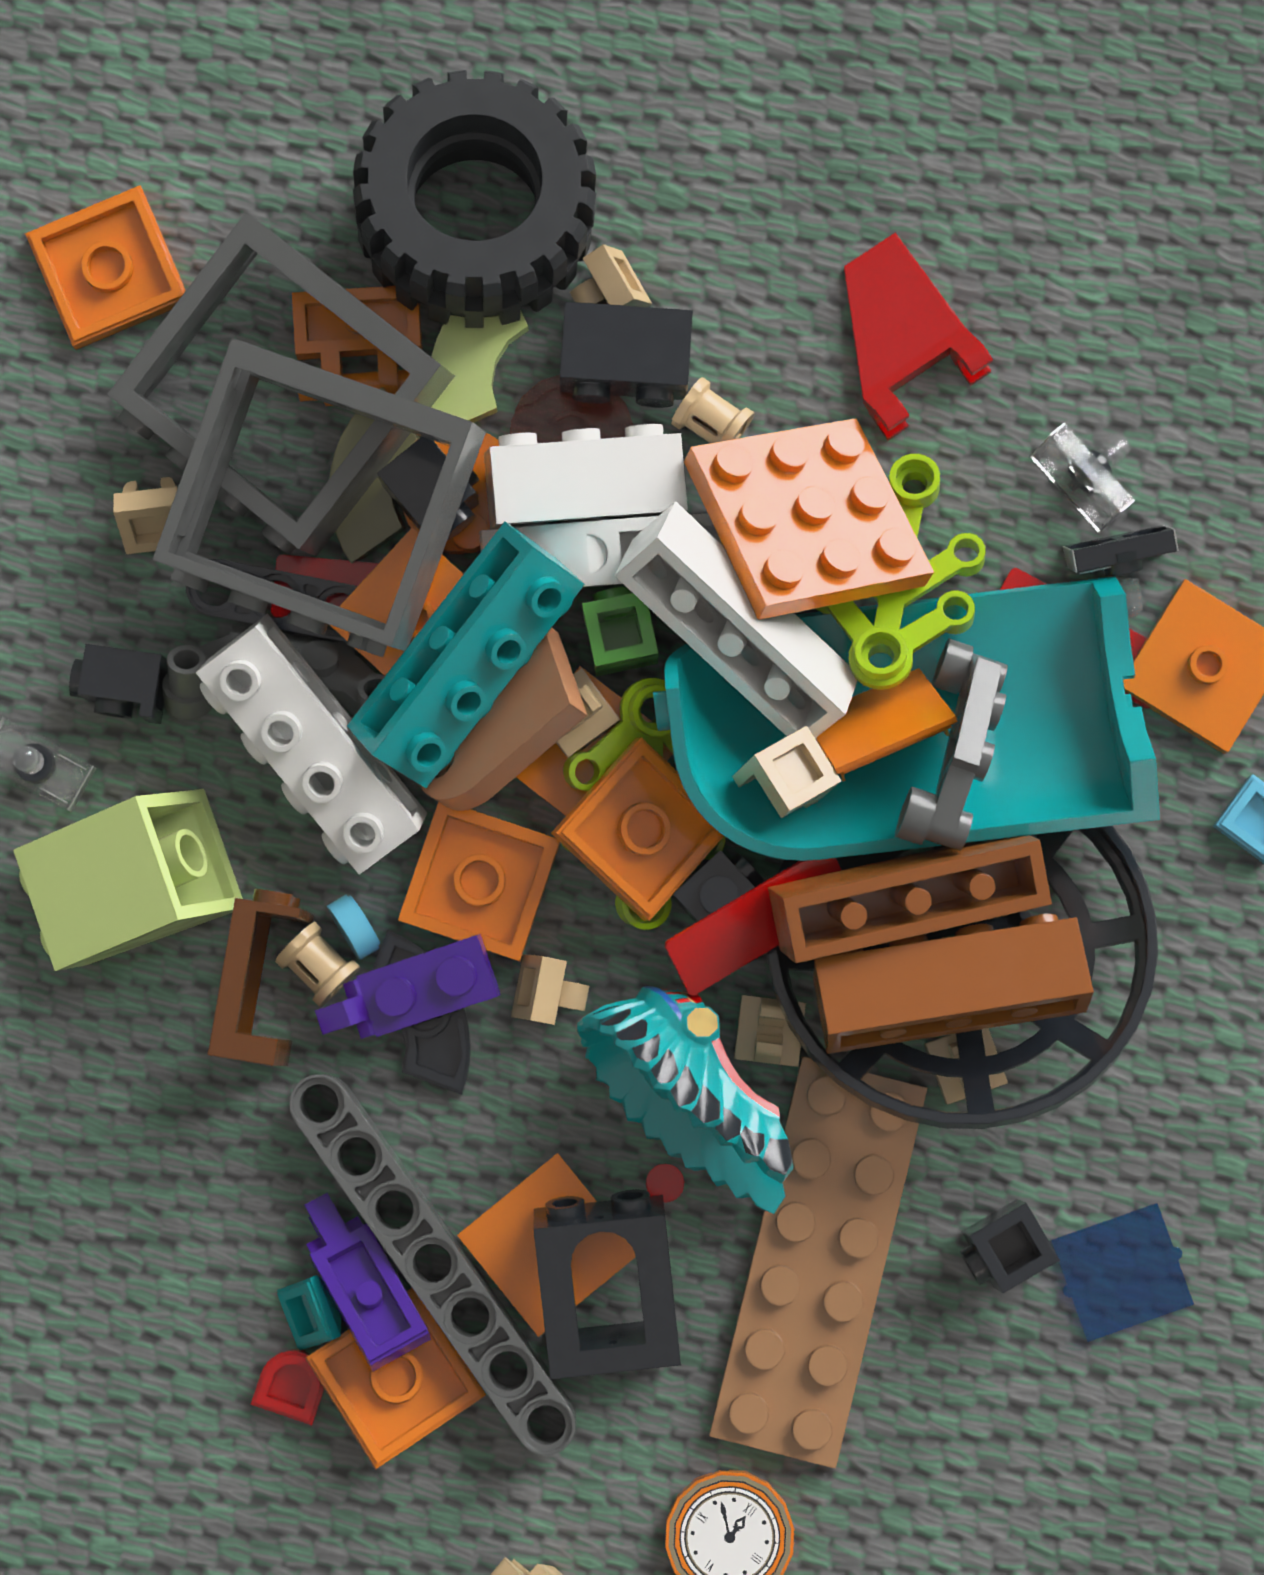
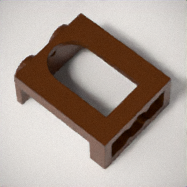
(242, 978)

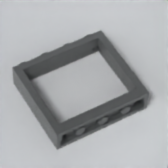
(187, 317)
(210, 458)

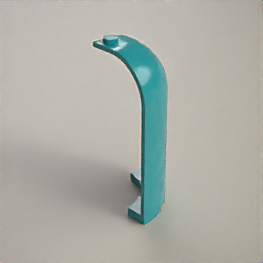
(1062, 756)

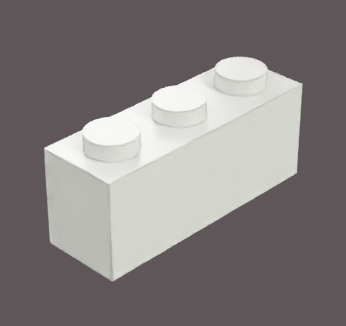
(584, 477)

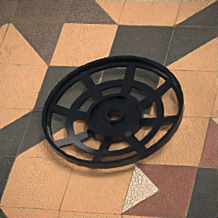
(972, 1063)

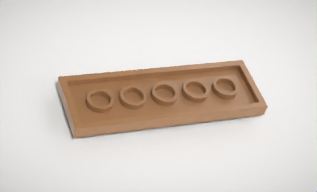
(817, 1271)

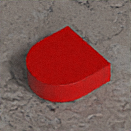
(289, 1387)

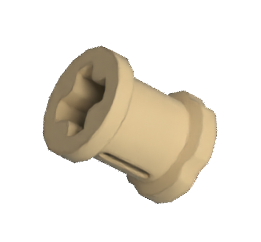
(711, 415)
(317, 964)

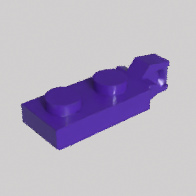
(414, 990)
(363, 1285)

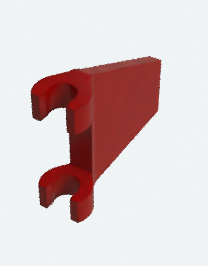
(902, 330)

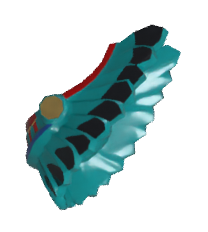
(677, 1081)

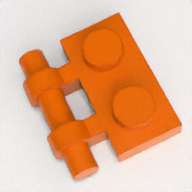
(328, 338)

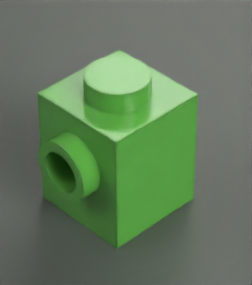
(619, 631)

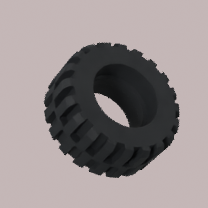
(466, 123)

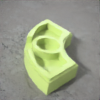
(473, 358)

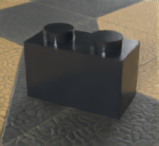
(625, 353)

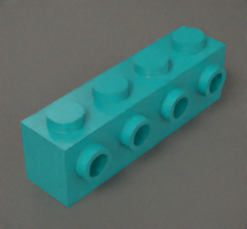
(465, 655)

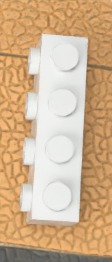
(770, 660)
(305, 738)

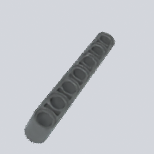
(442, 1294)

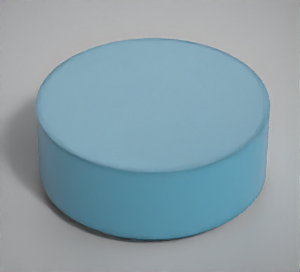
(354, 926)

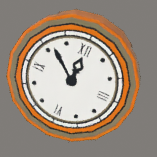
(729, 1527)

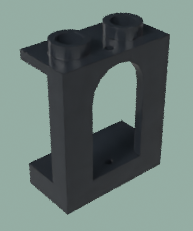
(615, 1346)

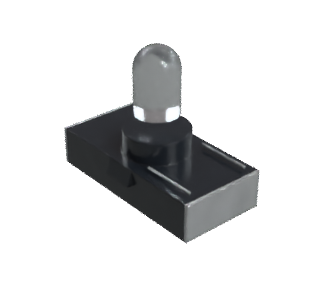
(1121, 556)

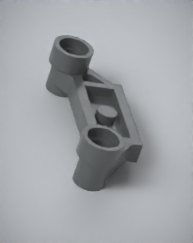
(331, 660)
(967, 754)

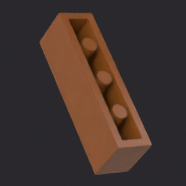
(908, 896)
(952, 983)

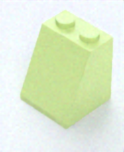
(127, 877)

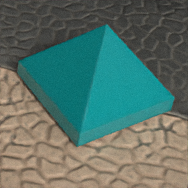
(310, 1312)

